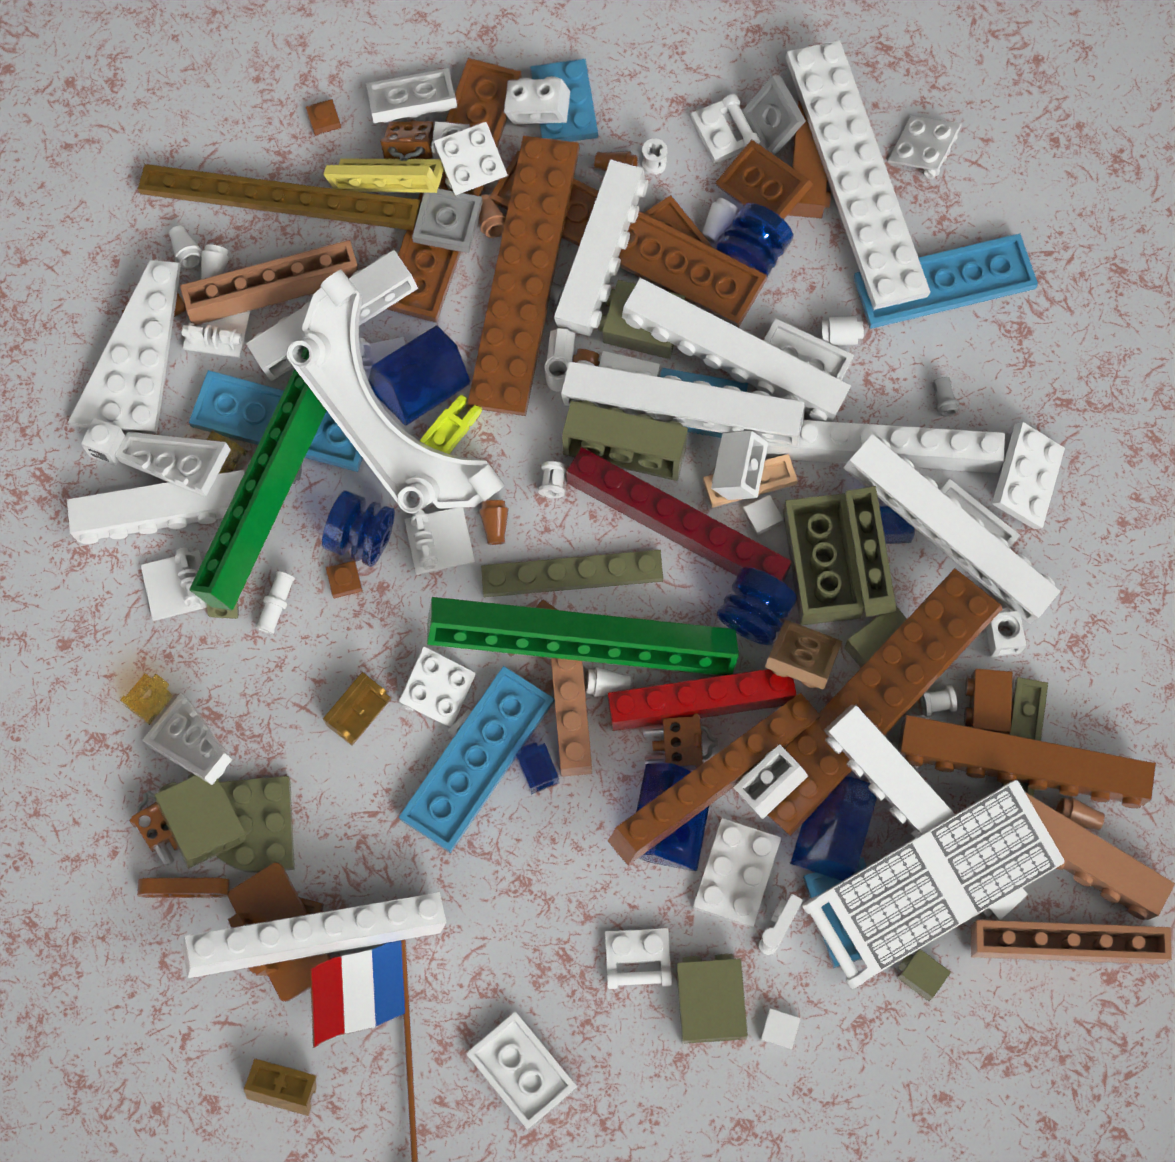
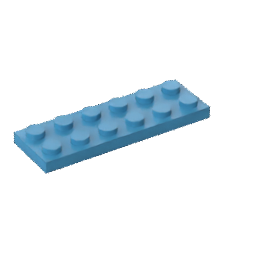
(960, 279)
(244, 410)
(476, 759)

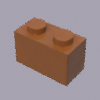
(989, 700)

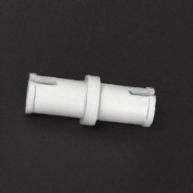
(275, 602)

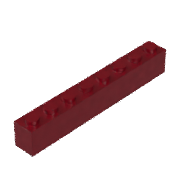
(672, 517)

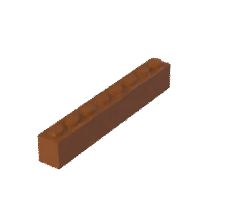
(1027, 761)
(710, 780)

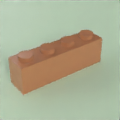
(571, 717)

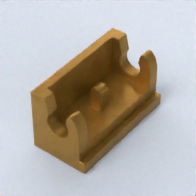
(356, 708)
(280, 1087)

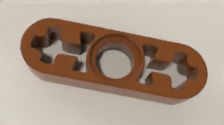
(183, 887)

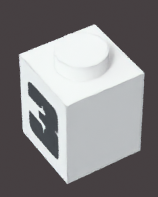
(103, 441)

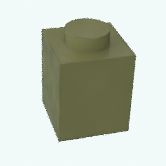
(923, 974)

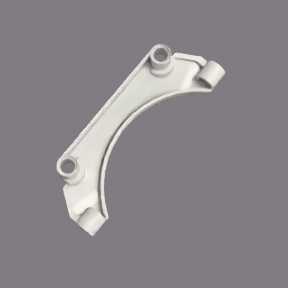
(342, 387)

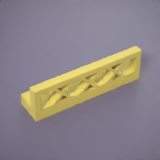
(385, 175)

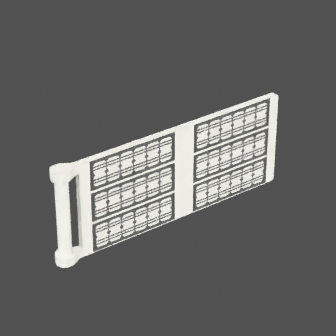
(937, 881)

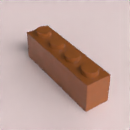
(808, 163)

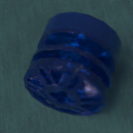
(756, 238)
(358, 529)
(757, 605)

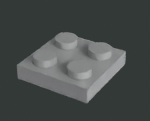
(773, 115)
(447, 220)

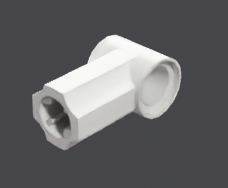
(559, 355)

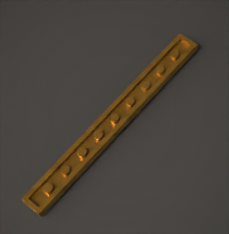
(279, 197)

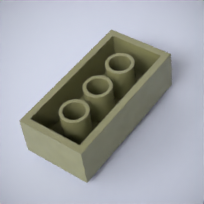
(626, 439)
(823, 559)

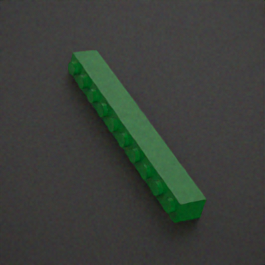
(259, 495)
(581, 636)

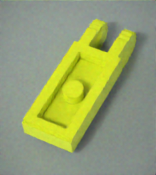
(449, 428)

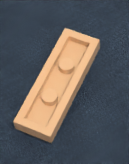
(776, 475)

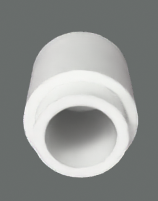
(842, 330)

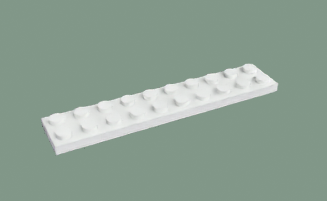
(857, 175)

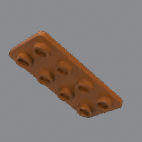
(270, 898)

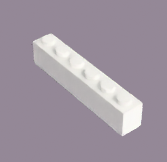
(600, 248)
(380, 286)
(148, 509)

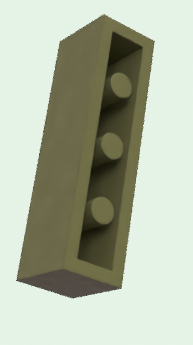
(871, 551)

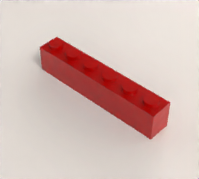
(702, 697)

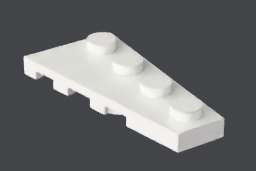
(175, 459)
(188, 741)

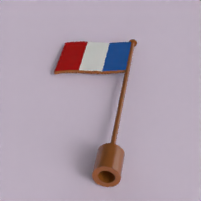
(362, 993)

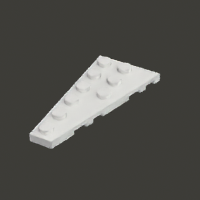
(132, 369)

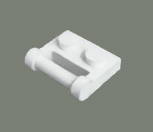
(716, 133)
(782, 917)
(638, 947)

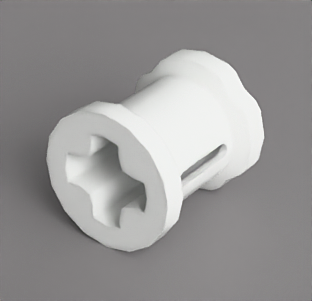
(654, 158)
(553, 479)
(939, 700)

